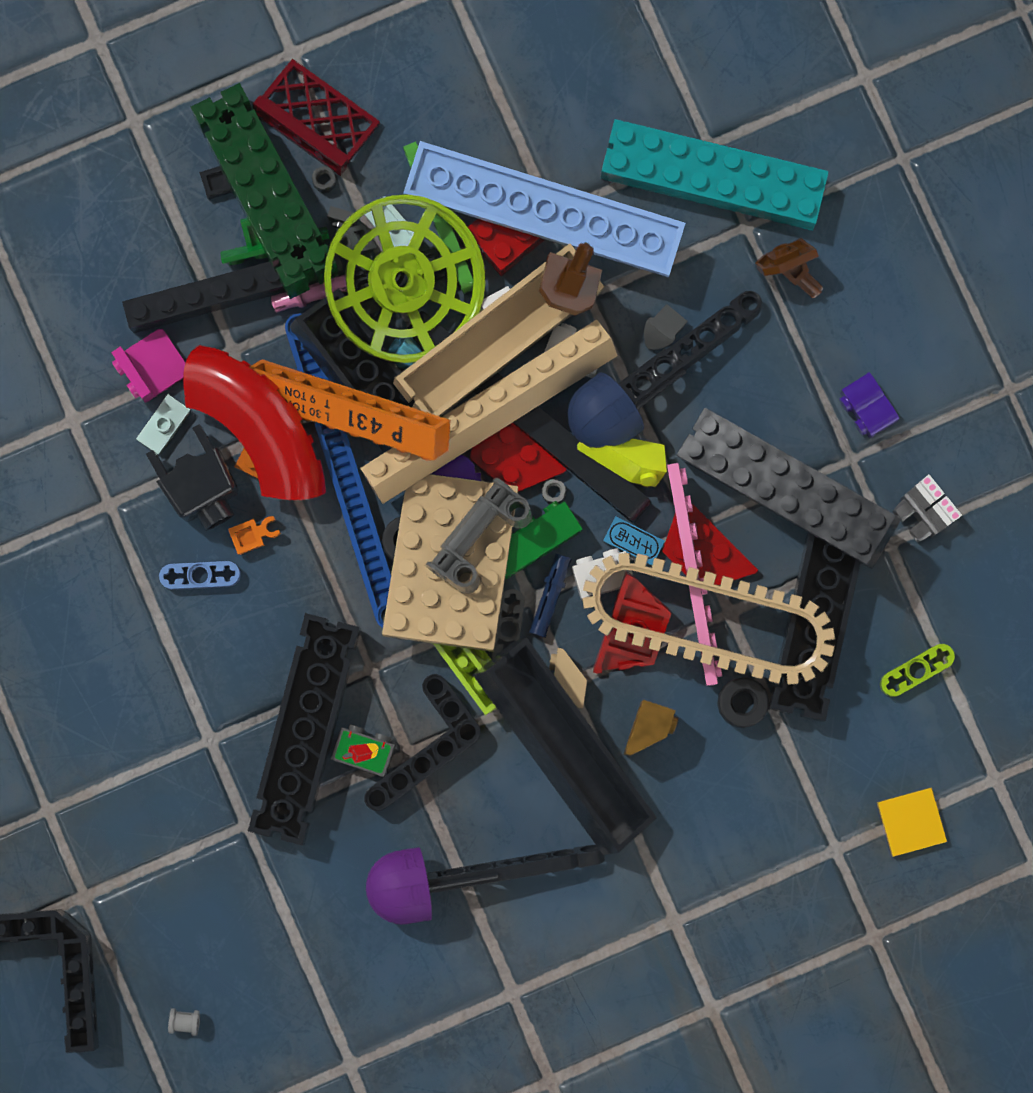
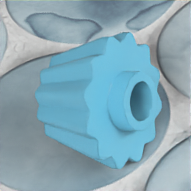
(404, 346)

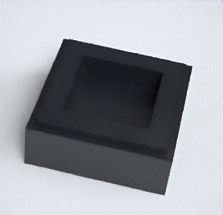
(215, 183)

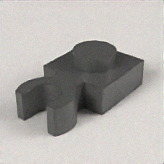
(352, 237)

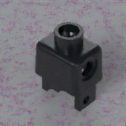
(198, 484)

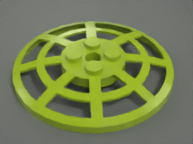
(415, 266)

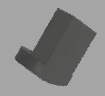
(663, 328)

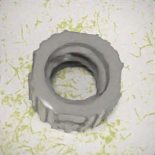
(548, 484)

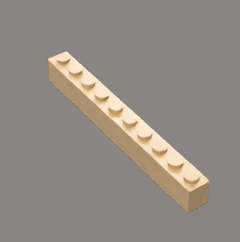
(497, 407)

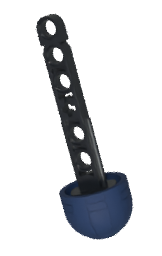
(608, 411)

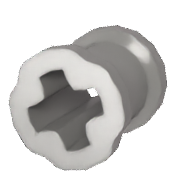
(184, 1021)

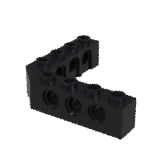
(77, 965)

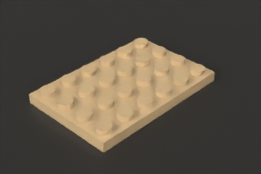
(419, 601)

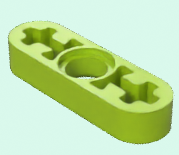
(931, 653)

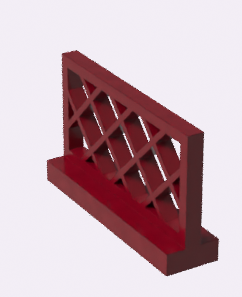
(296, 129)

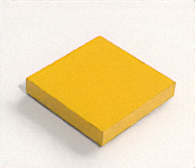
(911, 822)

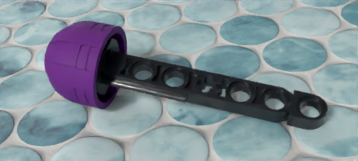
(402, 888)

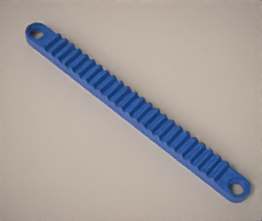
(349, 493)

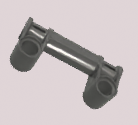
(498, 501)

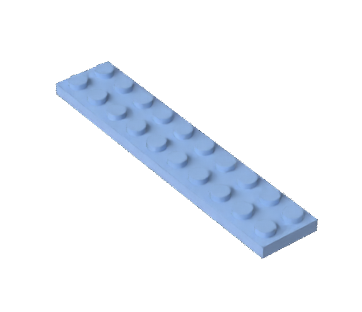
(545, 208)

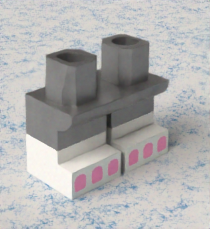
(929, 521)

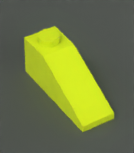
(634, 460)

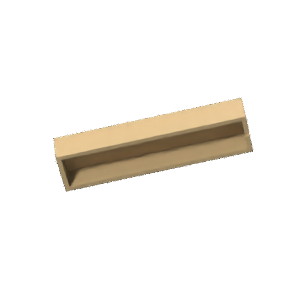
(482, 346)

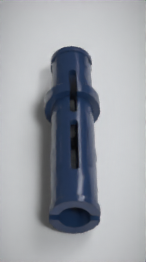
(550, 595)

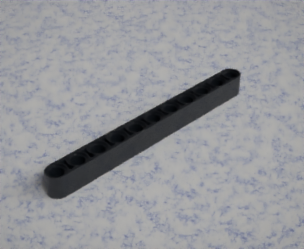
(563, 447)

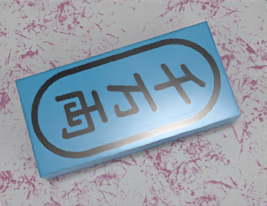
(633, 540)

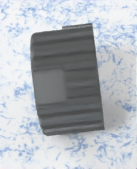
(327, 187)

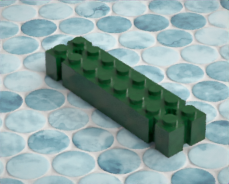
(264, 189)

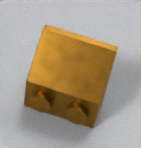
(650, 726)

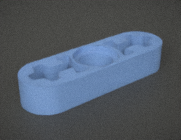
(179, 583)

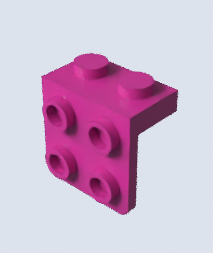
(150, 365)

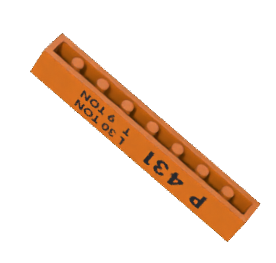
(360, 412)

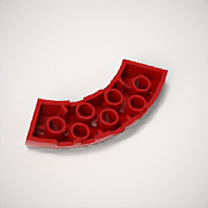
(259, 420)

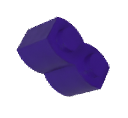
(868, 405)

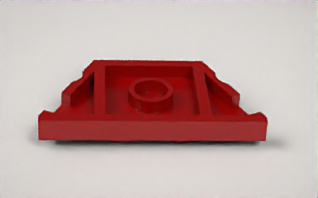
(515, 459)
(717, 552)
(638, 608)

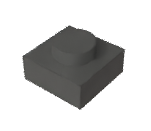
(339, 216)

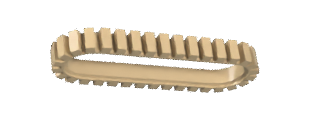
(691, 646)

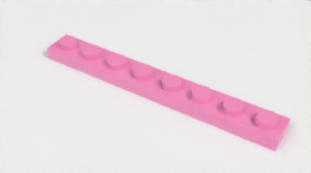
(693, 559)

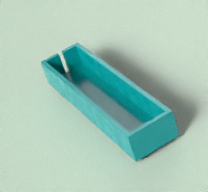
(714, 174)

